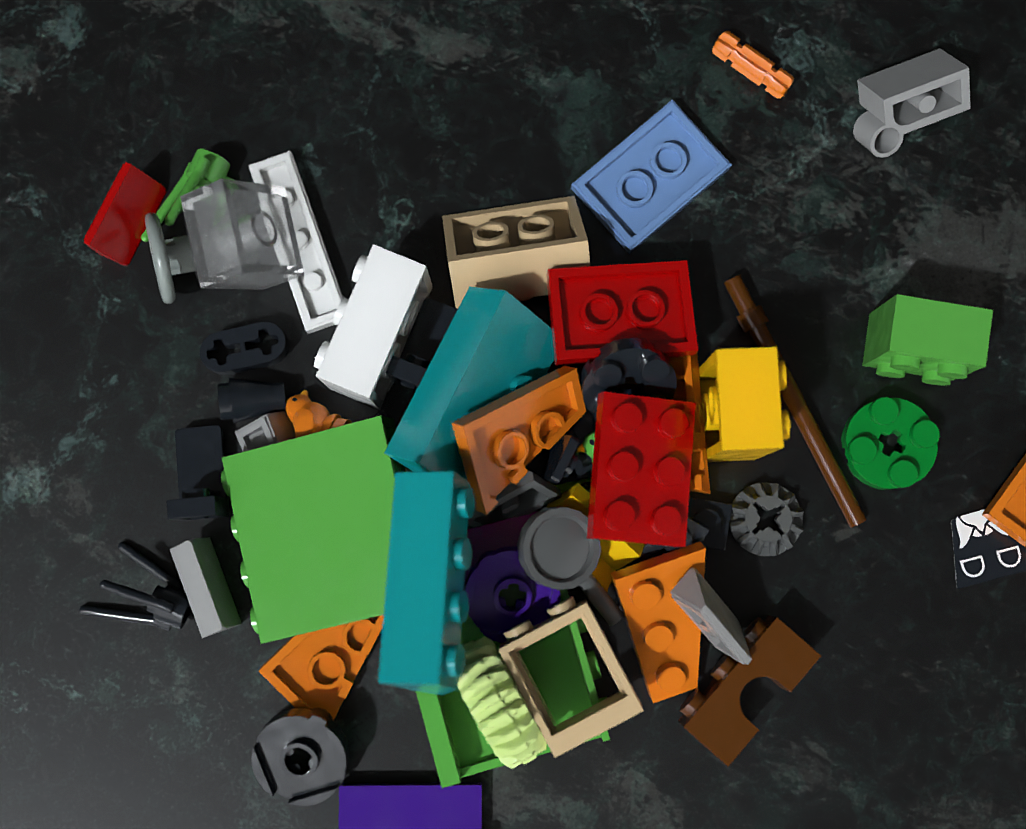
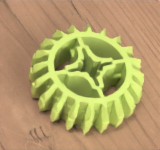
(499, 705)

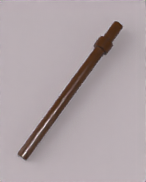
(753, 320)

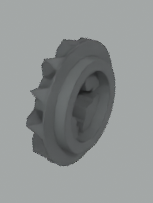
(745, 517)

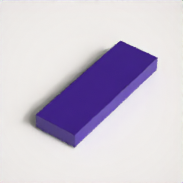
(410, 805)

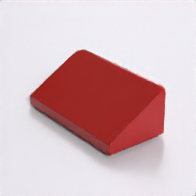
(121, 217)

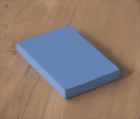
(650, 176)

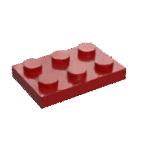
(620, 302)
(641, 470)

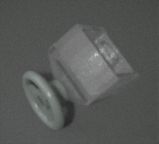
(234, 239)

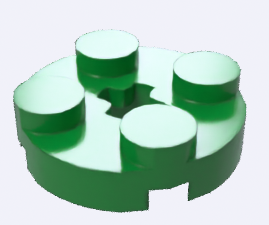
(915, 436)

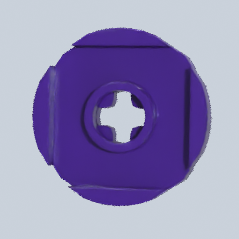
(489, 610)

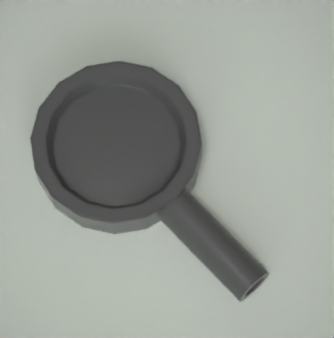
(560, 556)

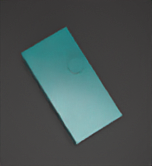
(482, 357)

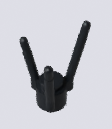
(166, 603)

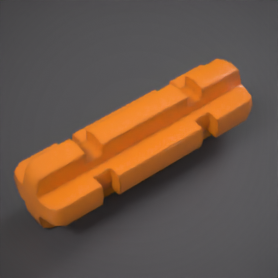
(752, 64)

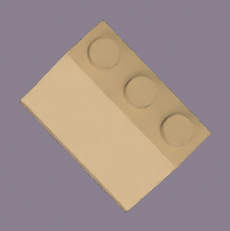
(514, 246)

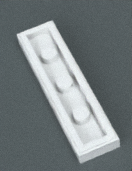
(318, 290)

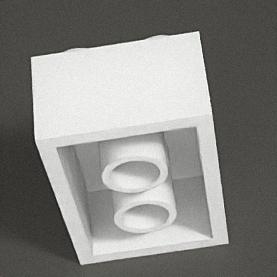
(373, 325)

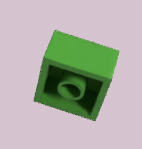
(927, 339)

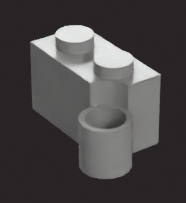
(909, 99)

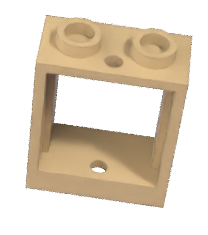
(592, 720)

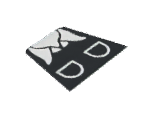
(983, 550)

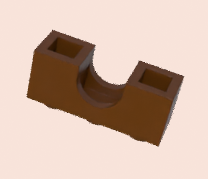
(716, 713)

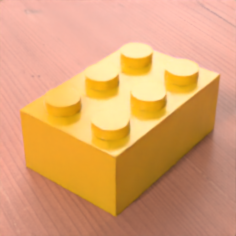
(743, 404)

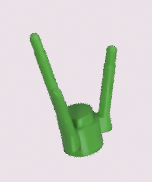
(203, 170)

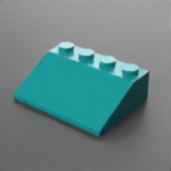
(426, 582)

